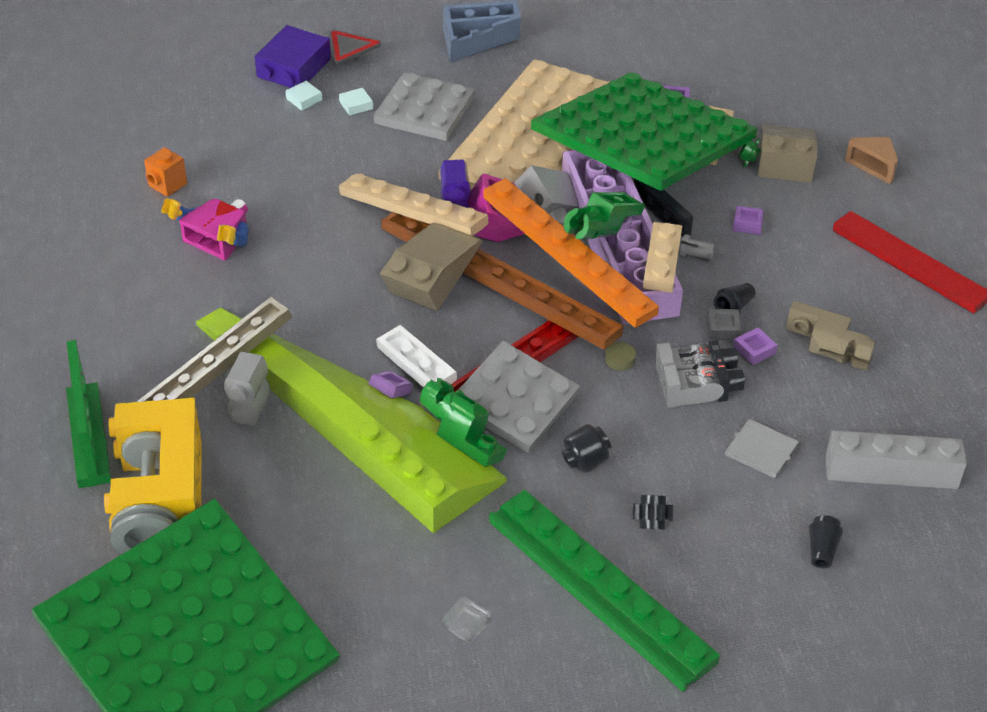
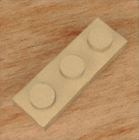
(662, 257)

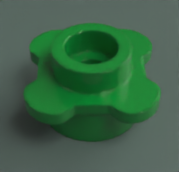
(749, 152)

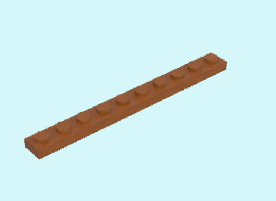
(523, 289)

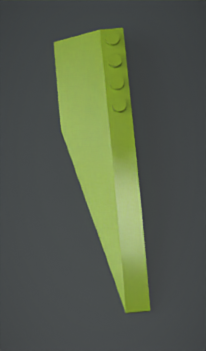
(379, 434)

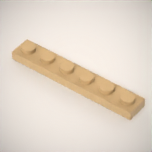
(413, 204)

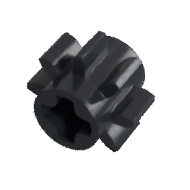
(652, 512)

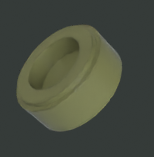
(620, 356)

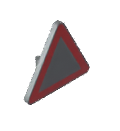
(350, 46)

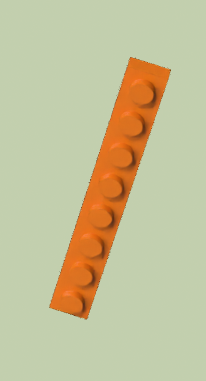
(571, 253)

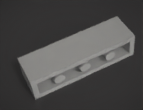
(895, 459)

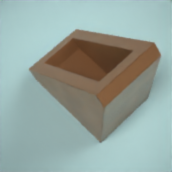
(873, 156)

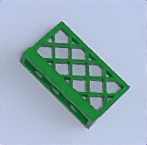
(86, 425)

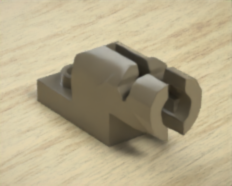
(831, 335)

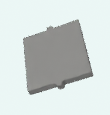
(762, 448)

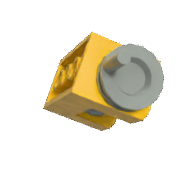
(151, 438)

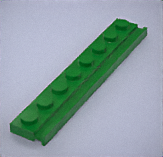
(605, 590)

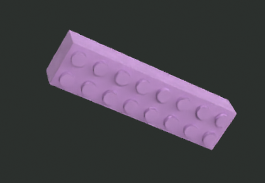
(630, 246)

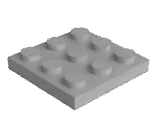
(424, 106)
(519, 395)

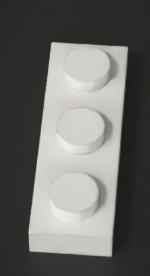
(414, 357)

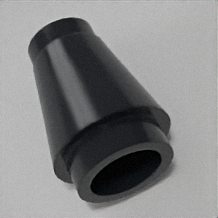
(734, 297)
(824, 540)

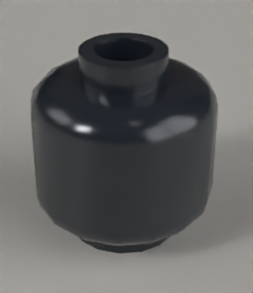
(586, 448)

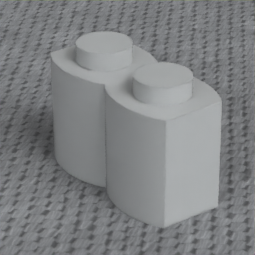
(247, 388)

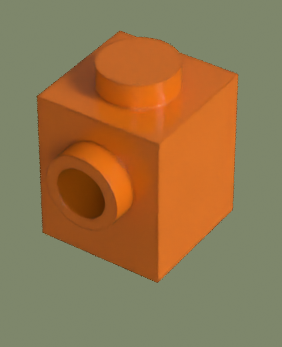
(165, 171)

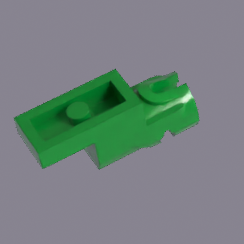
(602, 215)
(461, 422)

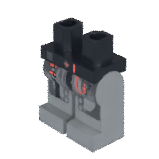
(697, 373)

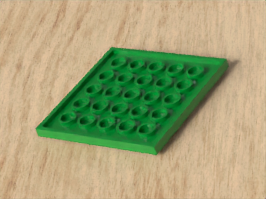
(644, 130)
(186, 625)

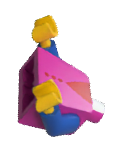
(212, 226)

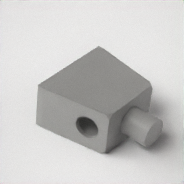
(549, 190)

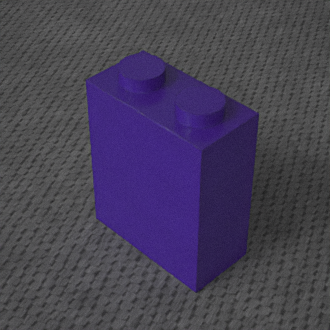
(292, 57)

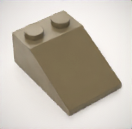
(787, 153)
(429, 265)

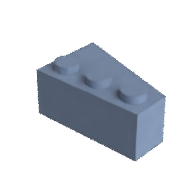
(479, 27)

